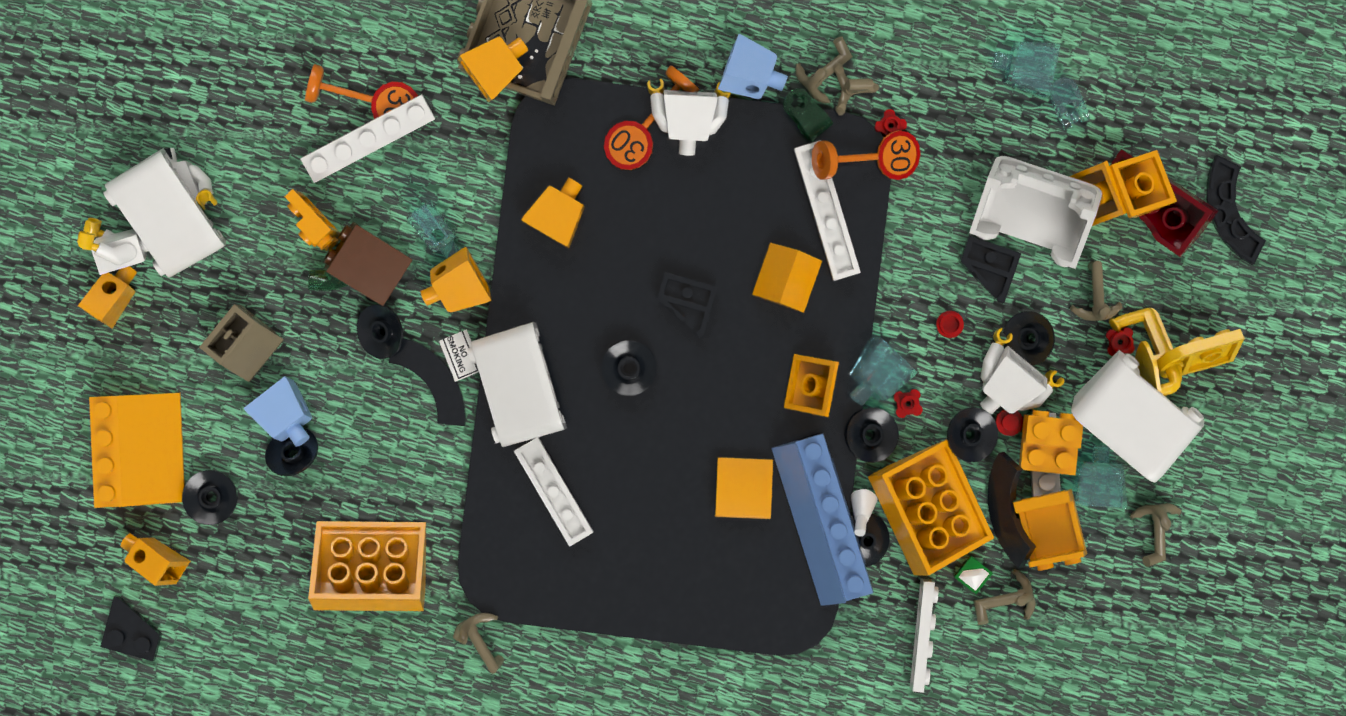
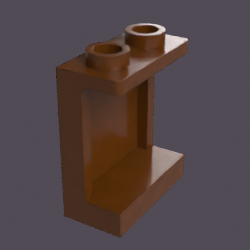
(366, 263)

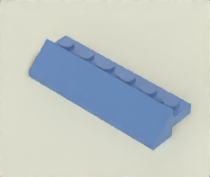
(822, 520)

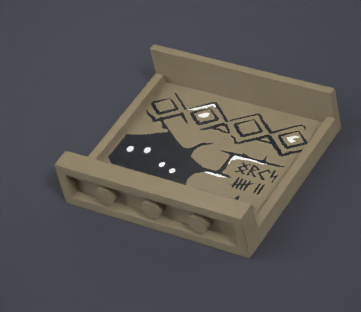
(547, 29)

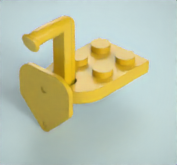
(1182, 360)

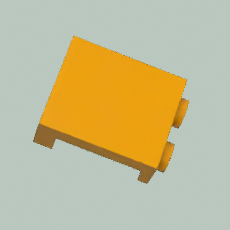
(1053, 527)

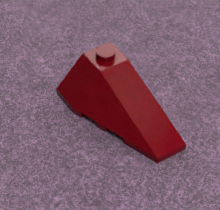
(1179, 223)

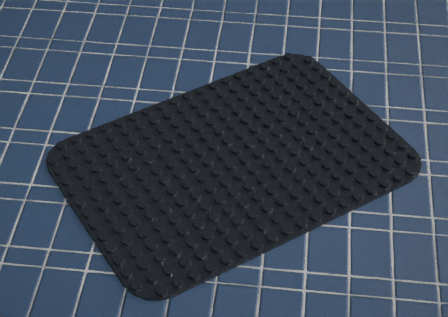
(650, 459)

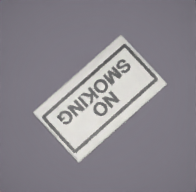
(456, 353)

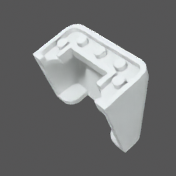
(1037, 208)
(164, 214)
(517, 385)
(1135, 417)

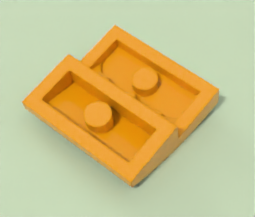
(744, 488)

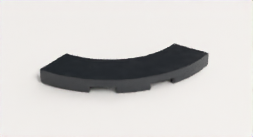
(1227, 221)
(437, 377)
(1006, 525)

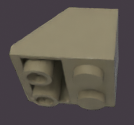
(241, 342)

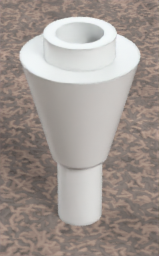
(862, 503)

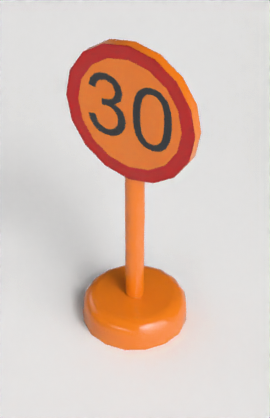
(384, 100)
(630, 143)
(896, 156)

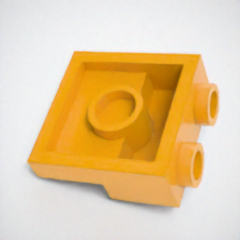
(314, 225)
(1050, 443)

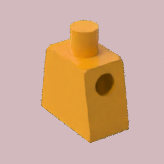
(493, 65)
(557, 212)
(457, 283)
(108, 306)
(154, 560)

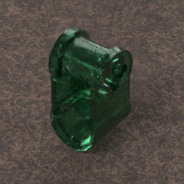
(811, 118)

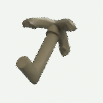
(815, 80)
(850, 87)
(1100, 310)
(1161, 524)
(1020, 598)
(469, 629)

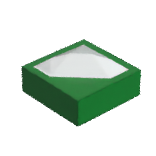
(973, 574)

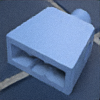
(750, 70)
(282, 412)

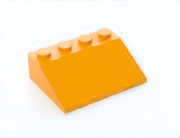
(136, 449)
(931, 508)
(368, 566)

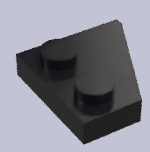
(130, 632)

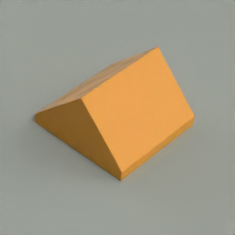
(1143, 184)
(1111, 202)
(787, 277)
(811, 385)

